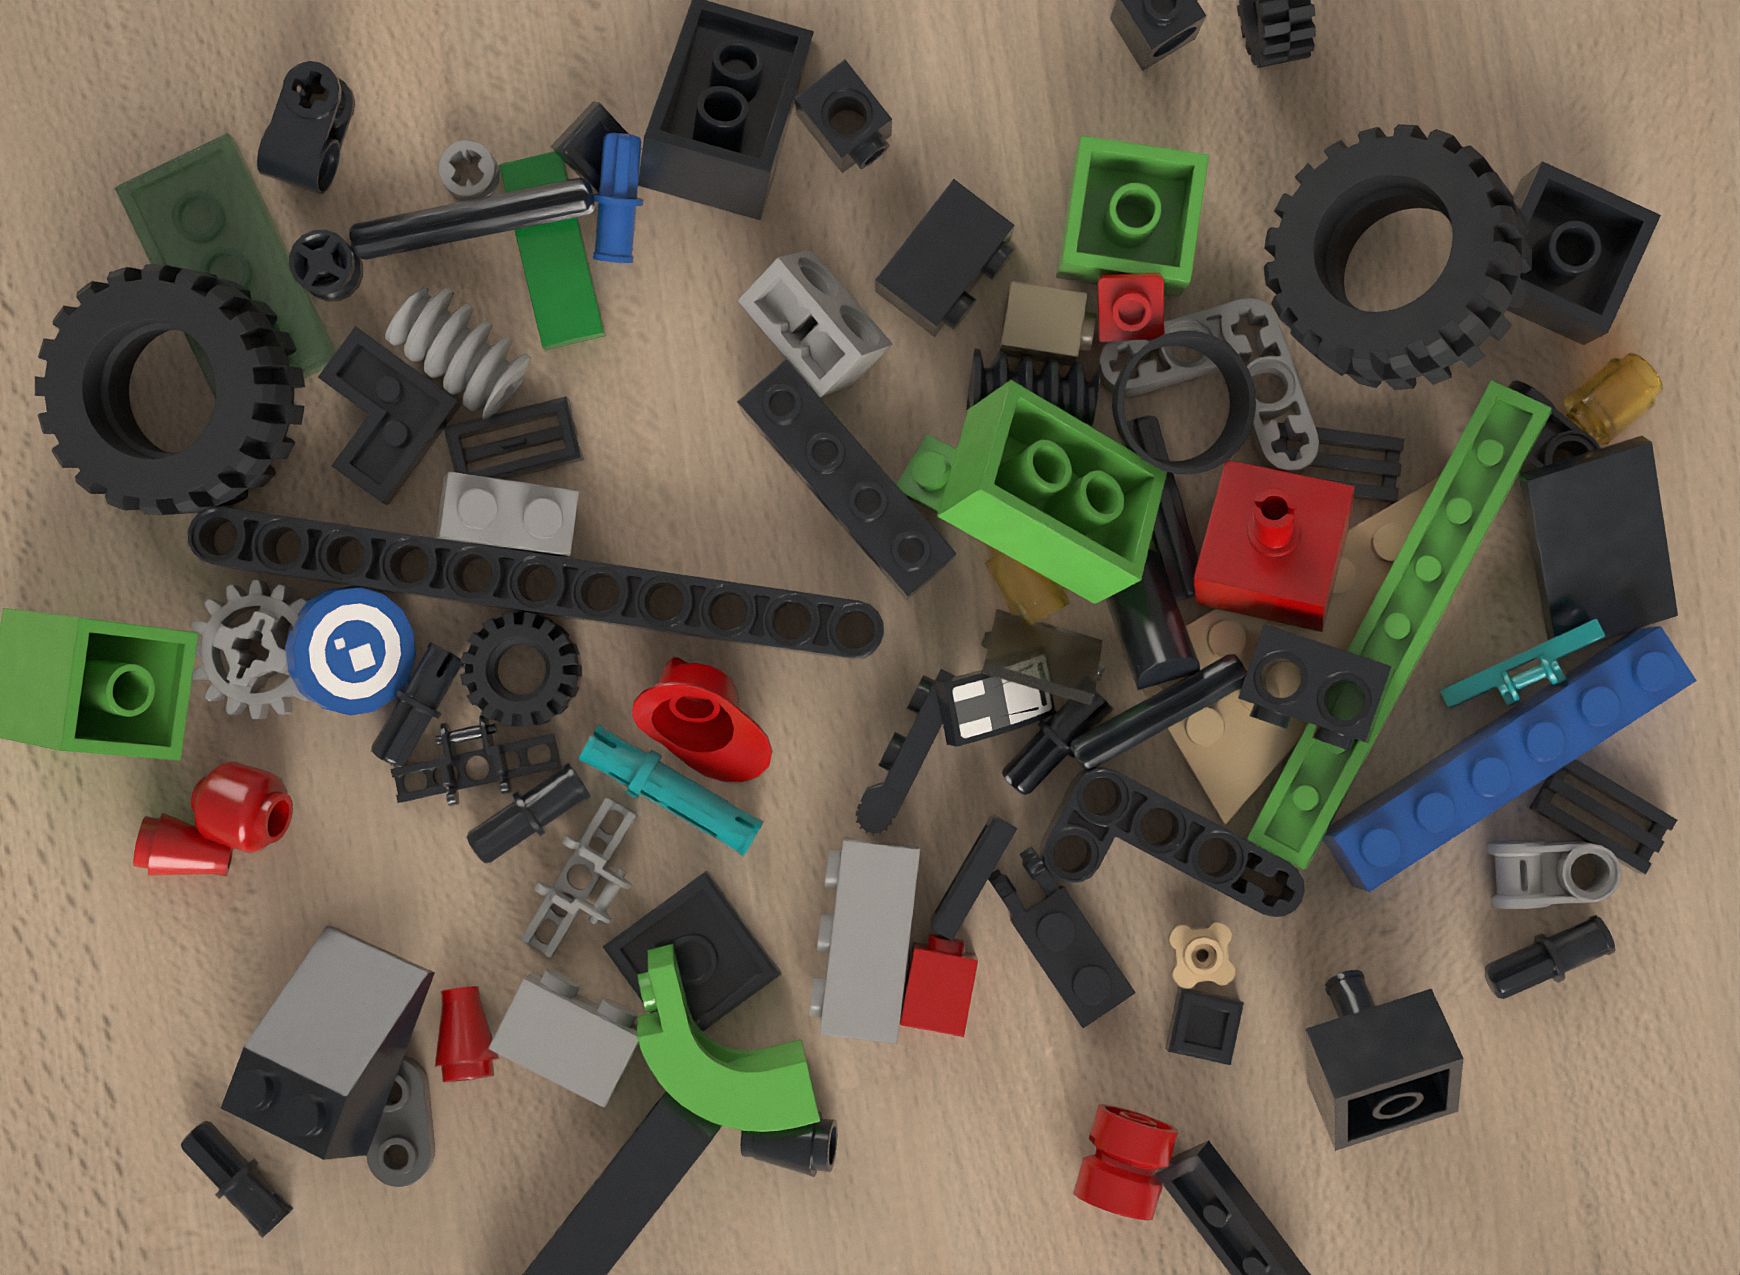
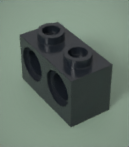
(1321, 670)

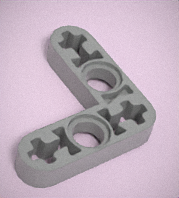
(1221, 323)

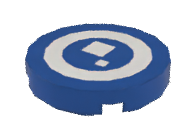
(350, 650)

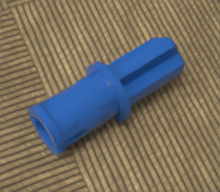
(618, 198)

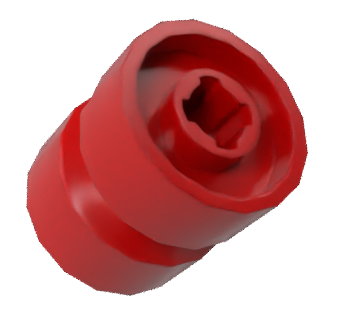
(1125, 1162)

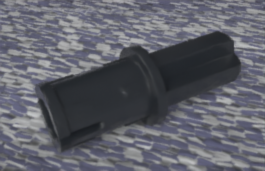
(416, 705)
(1053, 742)
(527, 814)
(1549, 957)
(235, 1178)

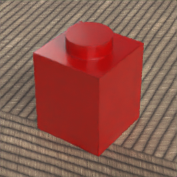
(939, 986)

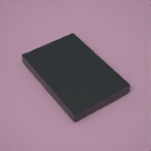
(1600, 540)

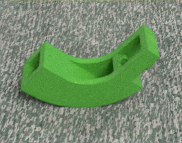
(719, 1083)

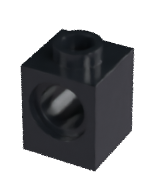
(1156, 27)
(840, 91)

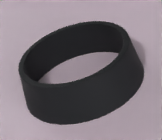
(1241, 397)

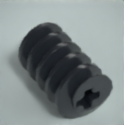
(1069, 394)

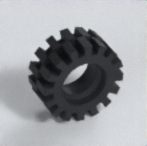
(1277, 30)
(483, 661)

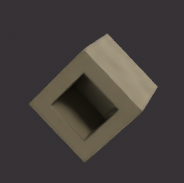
(1046, 323)

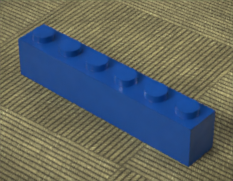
(1507, 757)

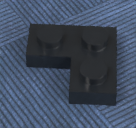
(403, 416)

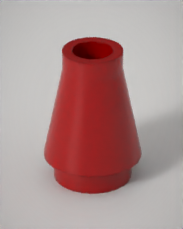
(177, 848)
(464, 1037)

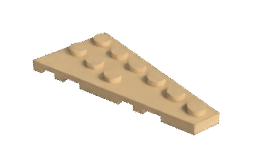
(1222, 742)

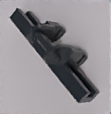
(493, 754)

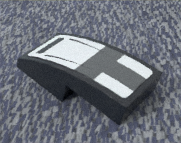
(985, 706)

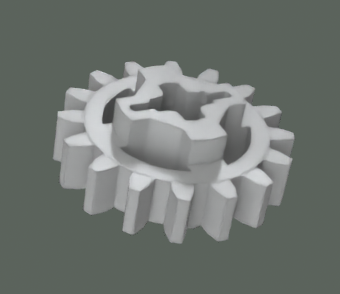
(246, 672)

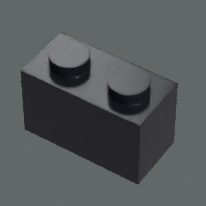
(946, 259)

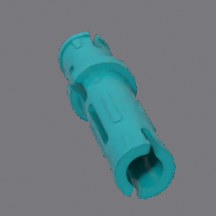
(661, 784)

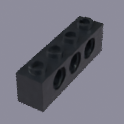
(846, 479)

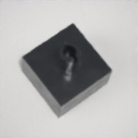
(1381, 1063)

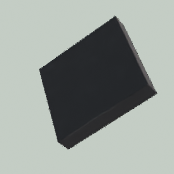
(713, 948)

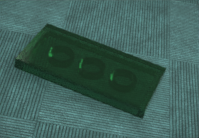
(212, 219)

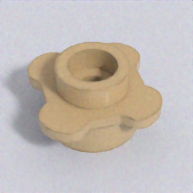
(1187, 943)

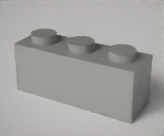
(866, 939)

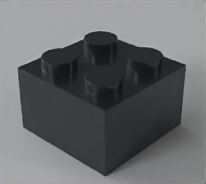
(1582, 252)

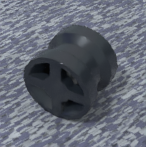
(315, 256)

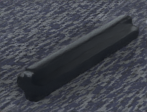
(1171, 528)
(1159, 712)

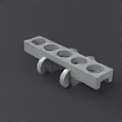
(598, 866)

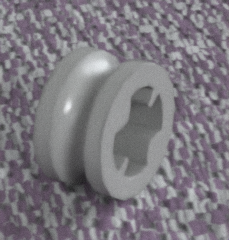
(450, 177)

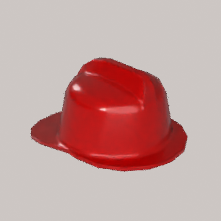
(701, 722)

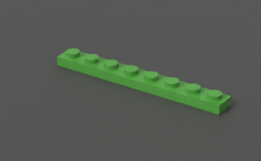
(1405, 614)

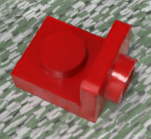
(1130, 307)

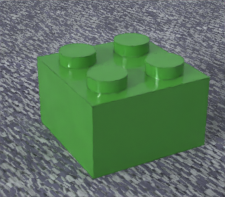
(1132, 212)

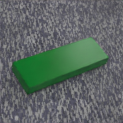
(555, 262)

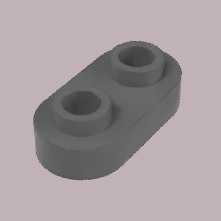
(405, 1124)

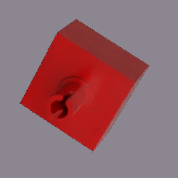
(1274, 545)

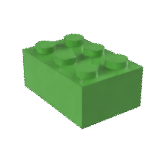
(1053, 493)

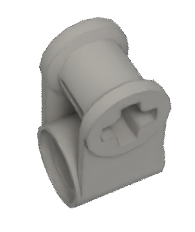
(1540, 873)

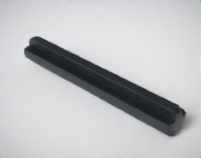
(472, 218)

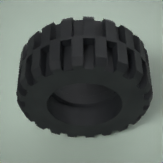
(1351, 195)
(91, 377)

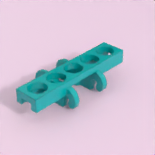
(1547, 654)

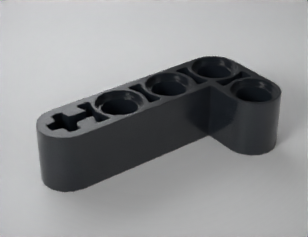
(1177, 850)

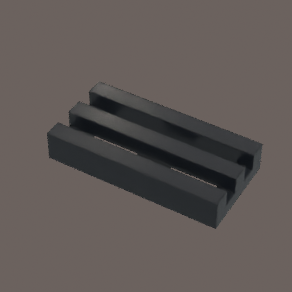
(566, 431)
(1388, 469)
(1649, 840)
(972, 876)

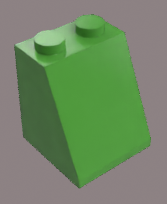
(94, 684)

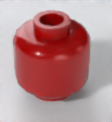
(241, 807)

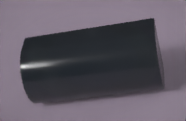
(1153, 628)

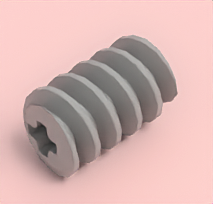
(457, 351)

